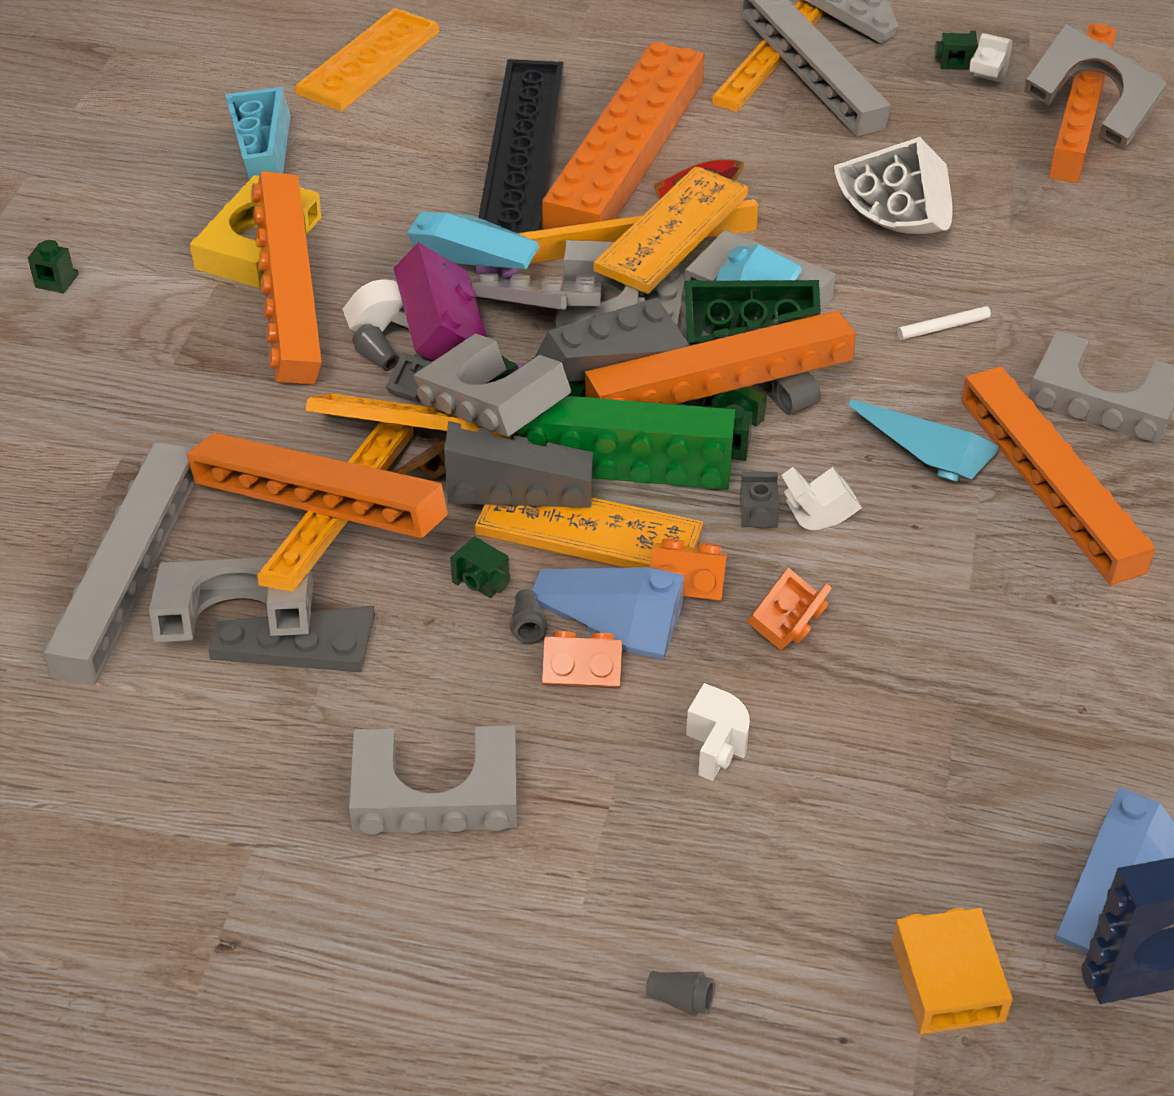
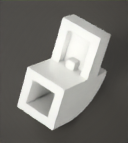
(991, 57)
(376, 305)
(822, 502)
(721, 724)

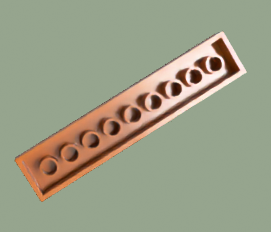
(625, 138)

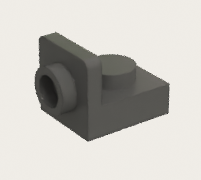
(402, 379)

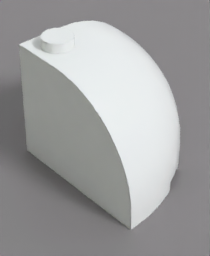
(900, 188)

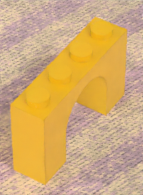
(234, 257)

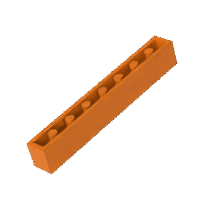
(1080, 115)
(286, 279)
(727, 362)
(1058, 476)
(319, 484)

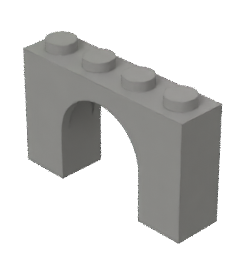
(1075, 53)
(580, 260)
(709, 262)
(459, 386)
(1063, 390)
(191, 586)
(481, 802)

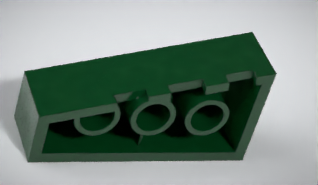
(740, 306)

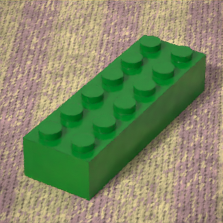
(642, 439)

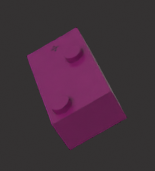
(437, 302)

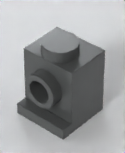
(759, 499)

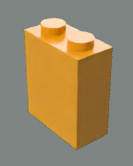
(951, 970)

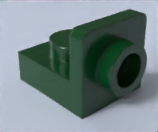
(747, 398)

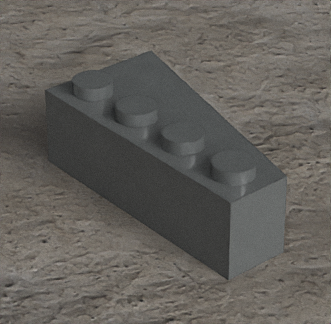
(612, 338)
(514, 471)

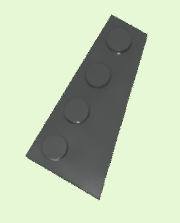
(334, 641)

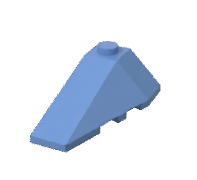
(631, 603)
(1131, 834)

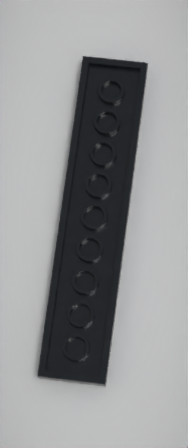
(522, 145)

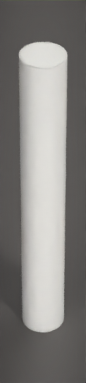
(943, 323)

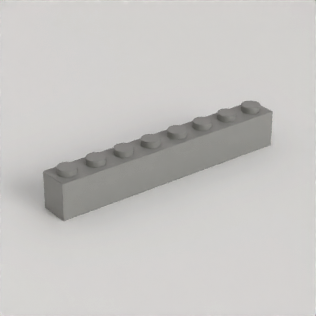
(818, 64)
(120, 566)

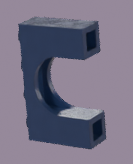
(1130, 946)

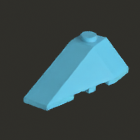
(472, 240)
(757, 264)
(937, 445)

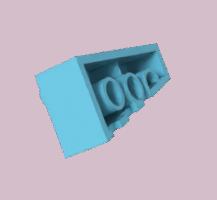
(261, 128)

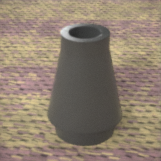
(373, 345)
(527, 619)
(682, 990)

